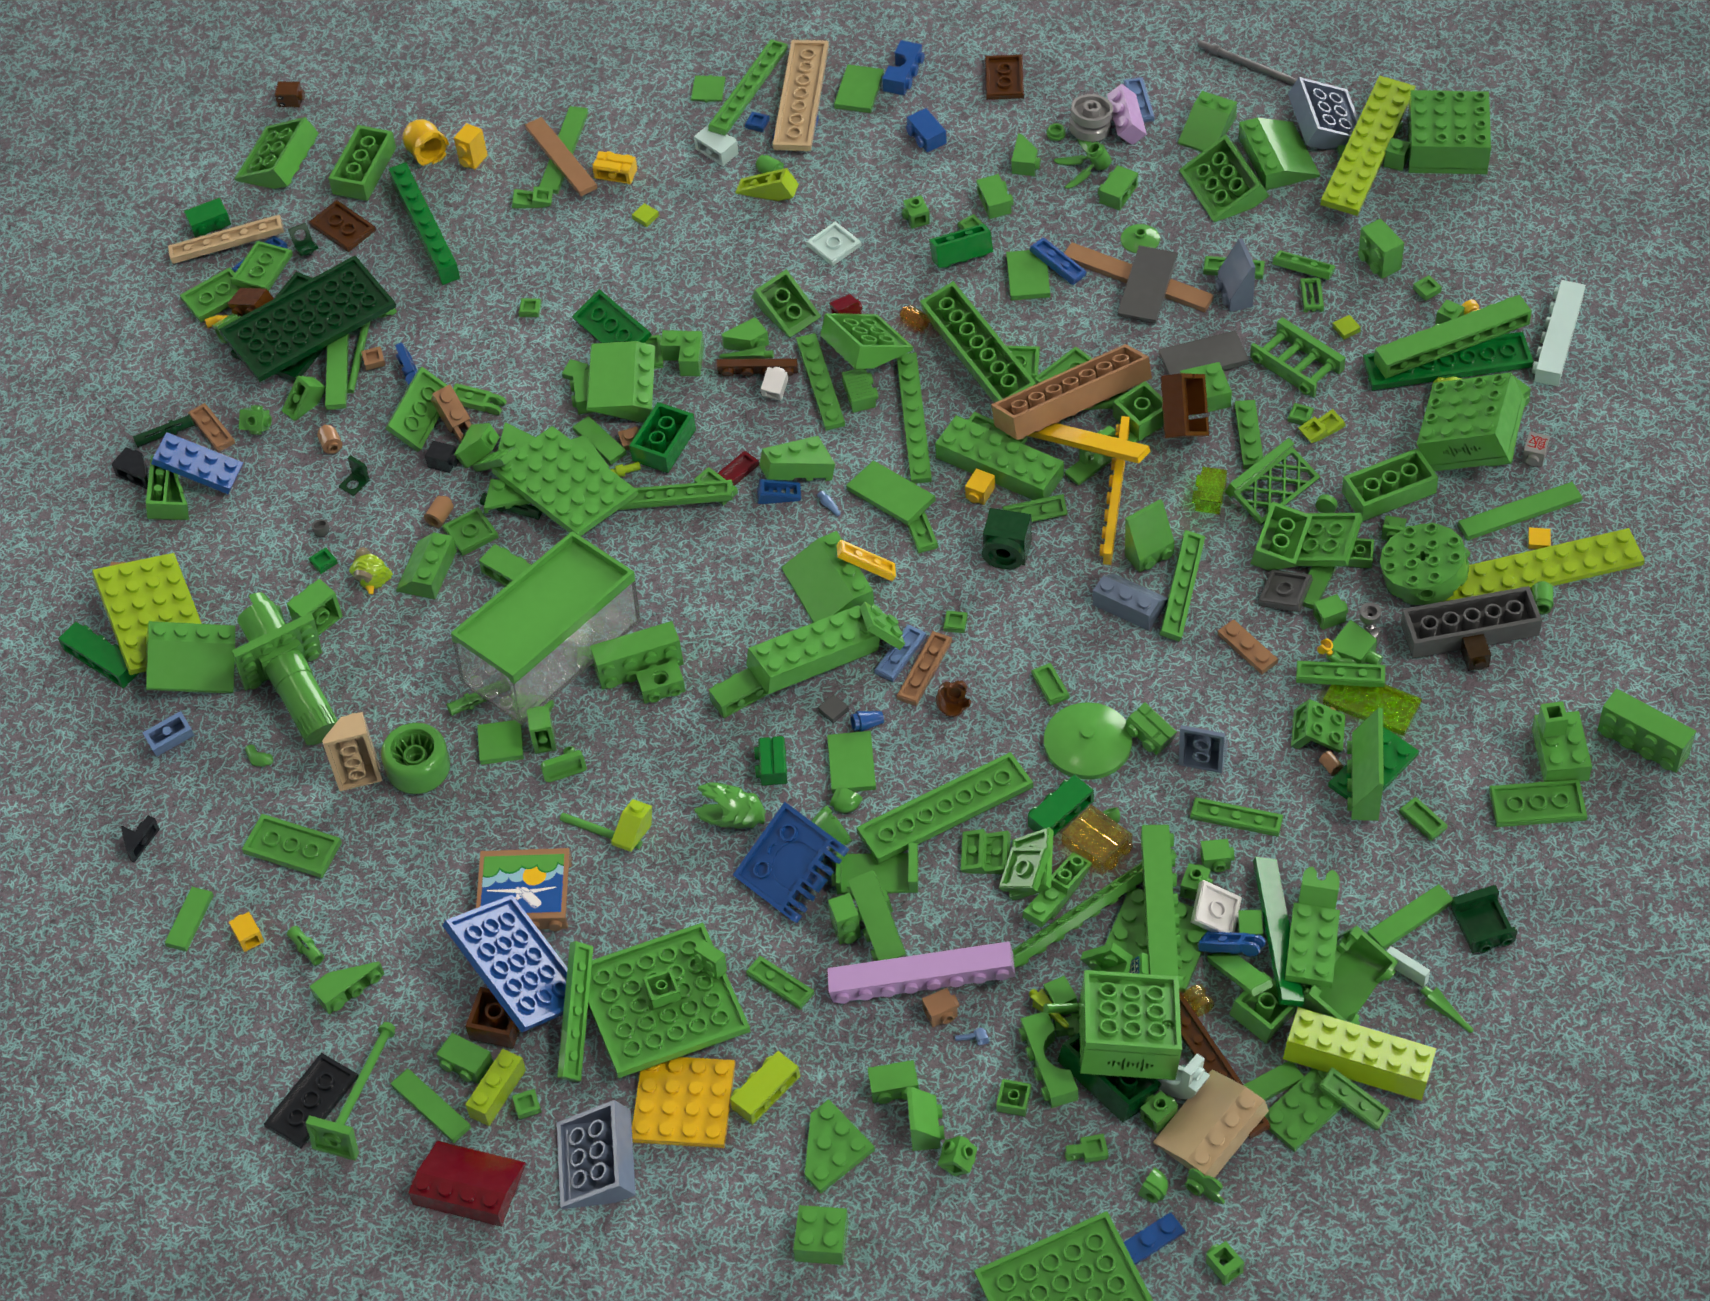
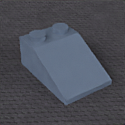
(1237, 278)
(1202, 749)

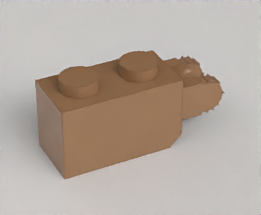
(451, 410)

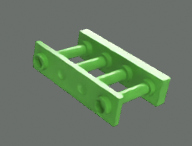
(1300, 341)

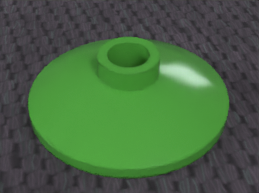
(1139, 235)

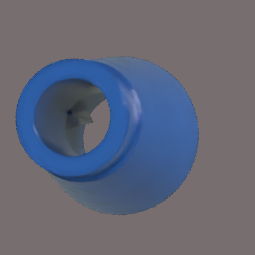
(865, 720)

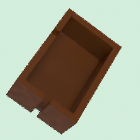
(1184, 396)

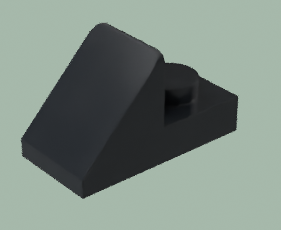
(138, 840)

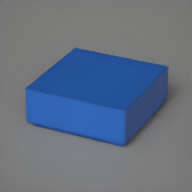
(757, 122)

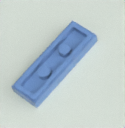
(1138, 87)
(896, 659)

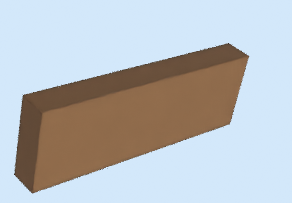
(211, 427)

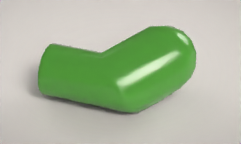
(258, 758)

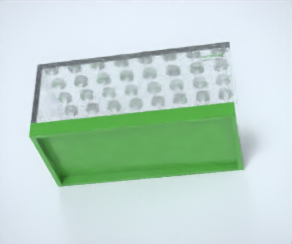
(542, 626)

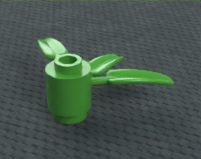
(1095, 153)

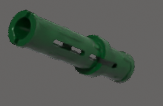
(185, 422)
(525, 510)

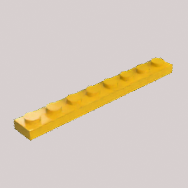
(1114, 496)

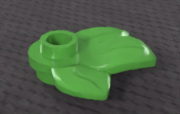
(1208, 1185)

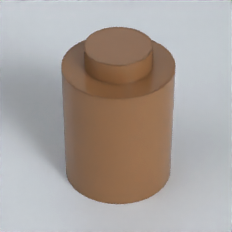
(439, 511)

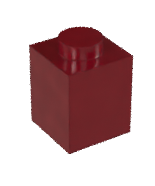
(846, 305)

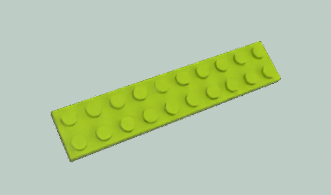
(1367, 146)
(1554, 564)

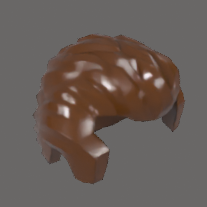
(951, 698)

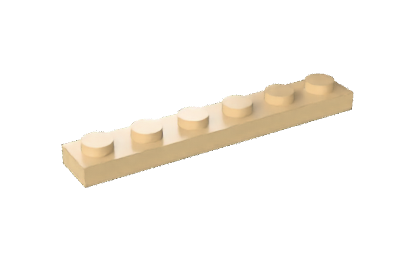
(226, 239)

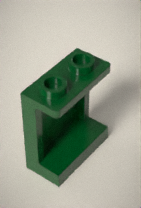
(1483, 920)

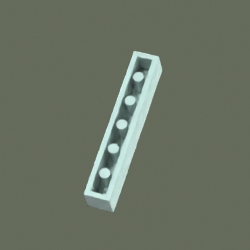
(1559, 333)

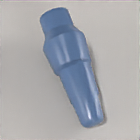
(827, 501)

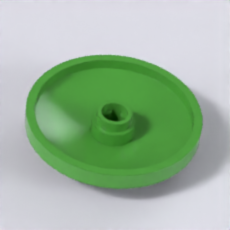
(1087, 741)

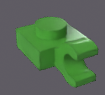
(1092, 1148)

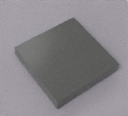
(1285, 590)

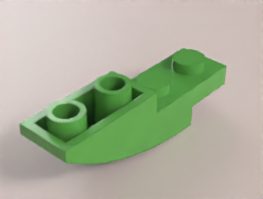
(1063, 885)

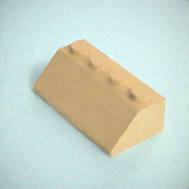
(352, 753)

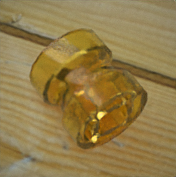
(1199, 1000)

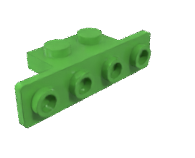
(1092, 462)

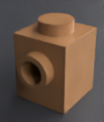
(940, 1007)

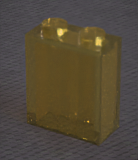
(1097, 839)

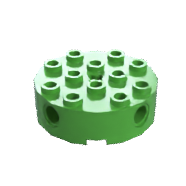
(1424, 564)

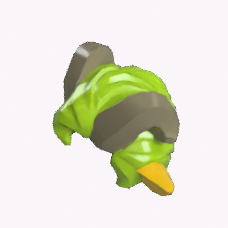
(369, 570)

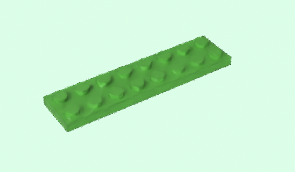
(944, 807)

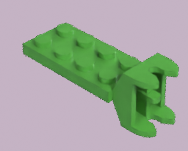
(1314, 931)

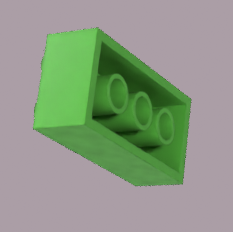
(362, 162)
(1390, 484)
(623, 656)
(1646, 730)

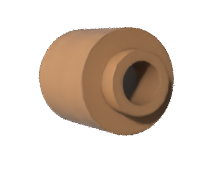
(329, 439)

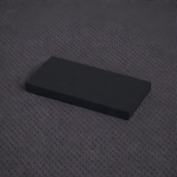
(313, 1096)

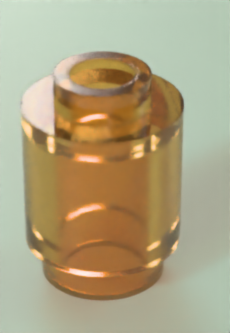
(914, 318)

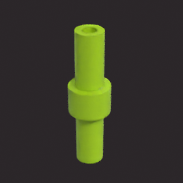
(621, 470)

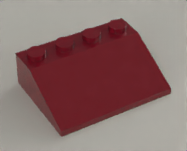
(466, 1183)

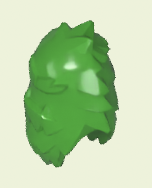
(733, 809)

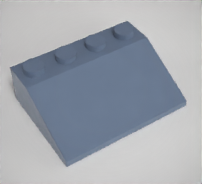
(1323, 113)
(596, 1157)

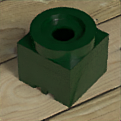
(1006, 538)

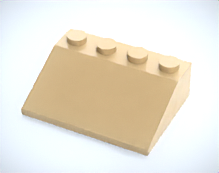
(1212, 1124)

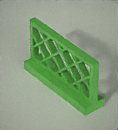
(1265, 466)

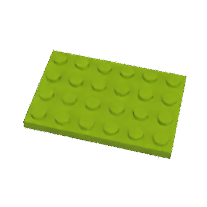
(139, 594)

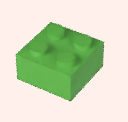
(1362, 553)
(710, 959)
(662, 988)
(1013, 1097)

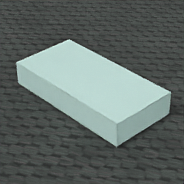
(1410, 967)

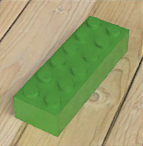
(1012, 463)
(811, 650)

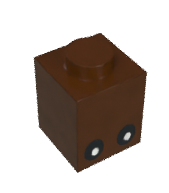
(289, 94)

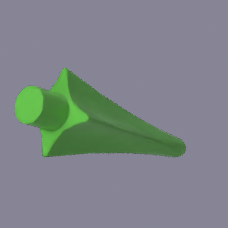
(754, 353)
(1437, 1001)

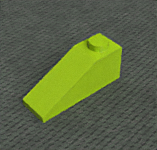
(772, 185)

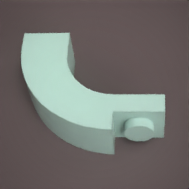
(1188, 1080)

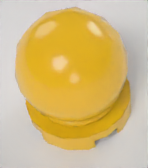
(424, 142)

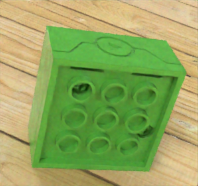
(1449, 132)
(1471, 422)
(1130, 1025)

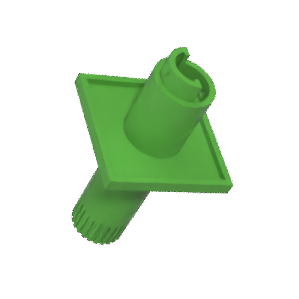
(281, 655)

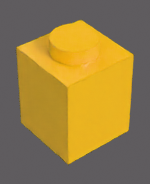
(980, 487)
(246, 931)

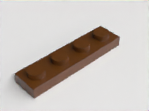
(749, 367)

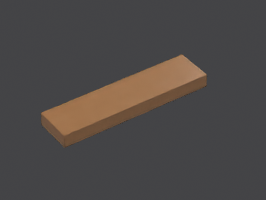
(924, 668)

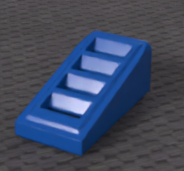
(766, 495)

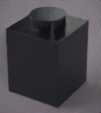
(441, 456)

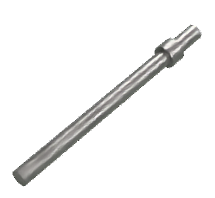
(1217, 50)

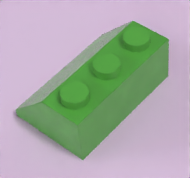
(1281, 538)
(428, 566)

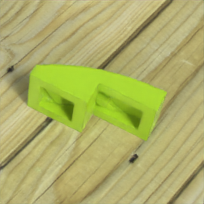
(1318, 429)

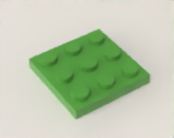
(1329, 539)

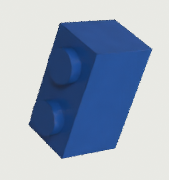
(926, 130)

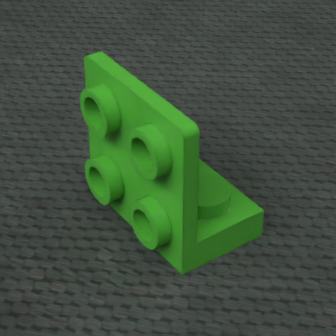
(1318, 724)
(1107, 958)

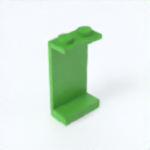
(894, 875)

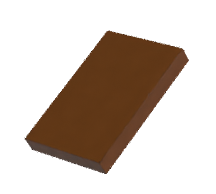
(1004, 77)
(342, 226)

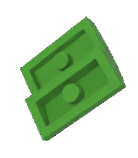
(985, 852)

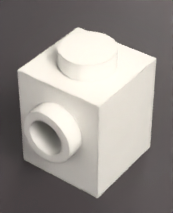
(774, 383)

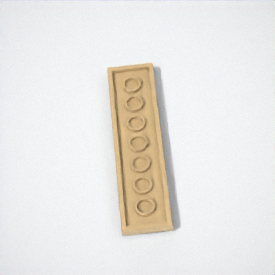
(801, 95)

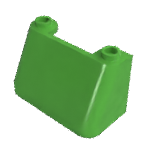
(1357, 971)

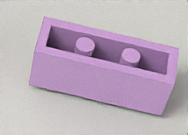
(1127, 114)

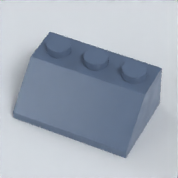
(1128, 600)

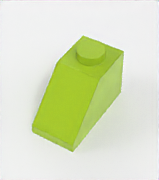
(632, 825)

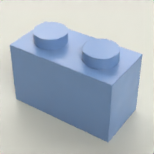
(168, 733)

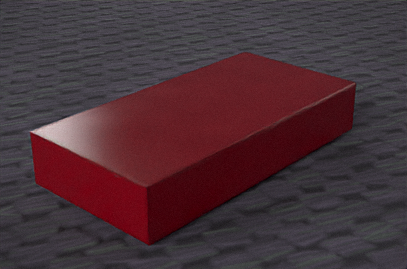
(739, 467)

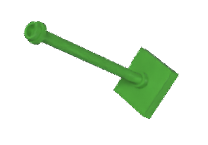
(336, 1136)

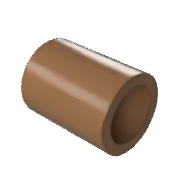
(1331, 763)

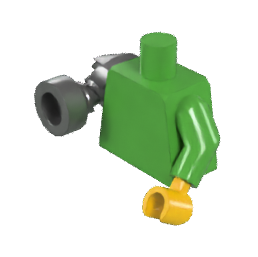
(1354, 642)

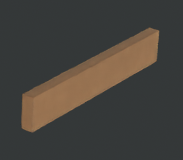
(561, 156)

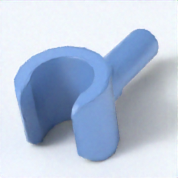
(979, 1034)

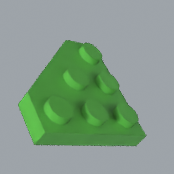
(833, 1146)

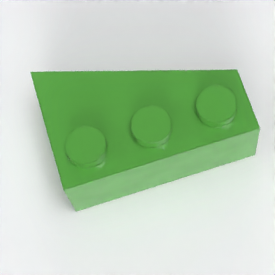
(797, 459)
(165, 495)

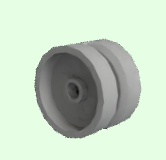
(1091, 117)

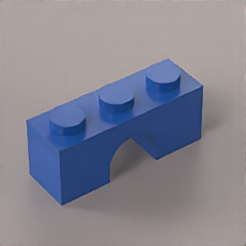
(907, 57)

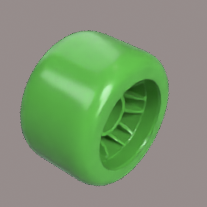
(415, 758)

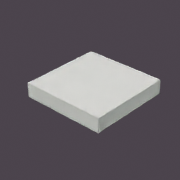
(1215, 908)

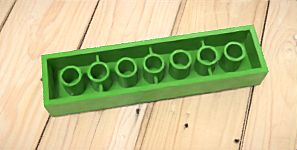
(975, 343)

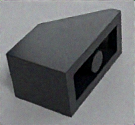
(131, 467)

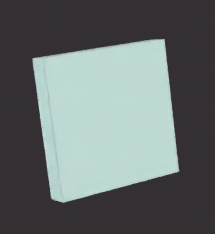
(833, 243)

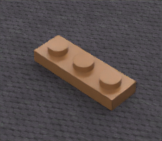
(1247, 647)

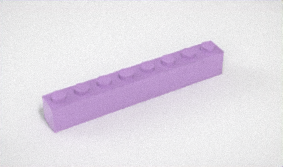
(921, 972)

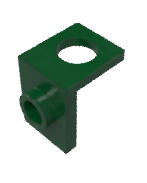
(305, 246)
(359, 474)

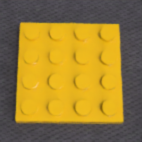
(684, 1102)

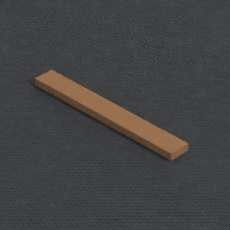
(1121, 270)

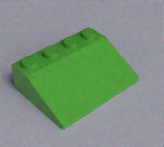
(1276, 152)
(278, 154)
(1223, 180)
(863, 339)
(621, 379)
(826, 582)
(190, 657)
(1366, 768)

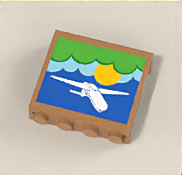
(533, 877)

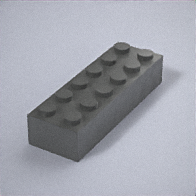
(1497, 615)

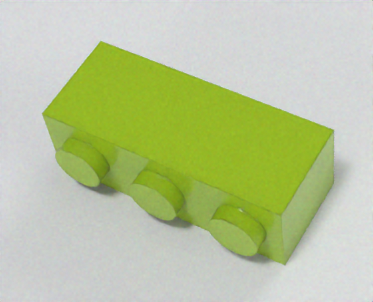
(495, 1087)
(764, 1087)

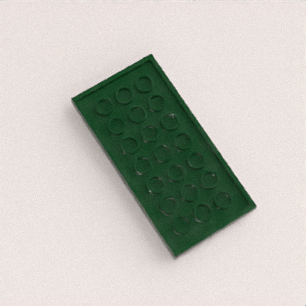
(307, 318)

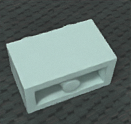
(716, 146)

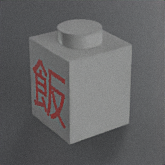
(1535, 449)

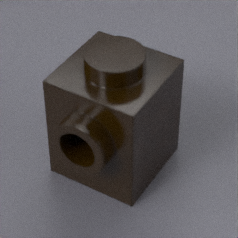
(1475, 652)

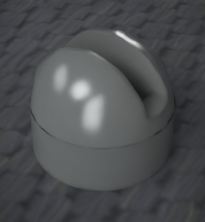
(320, 527)

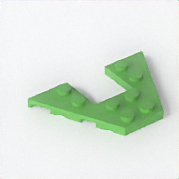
(500, 493)

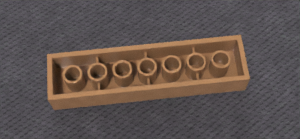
(1071, 391)

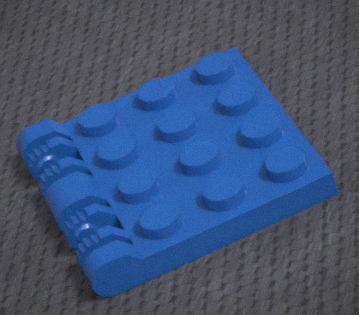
(787, 860)

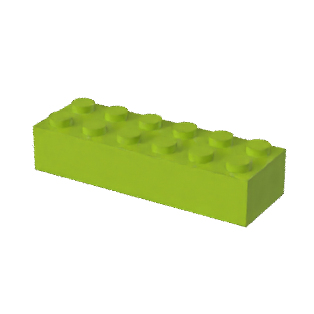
(1359, 1053)

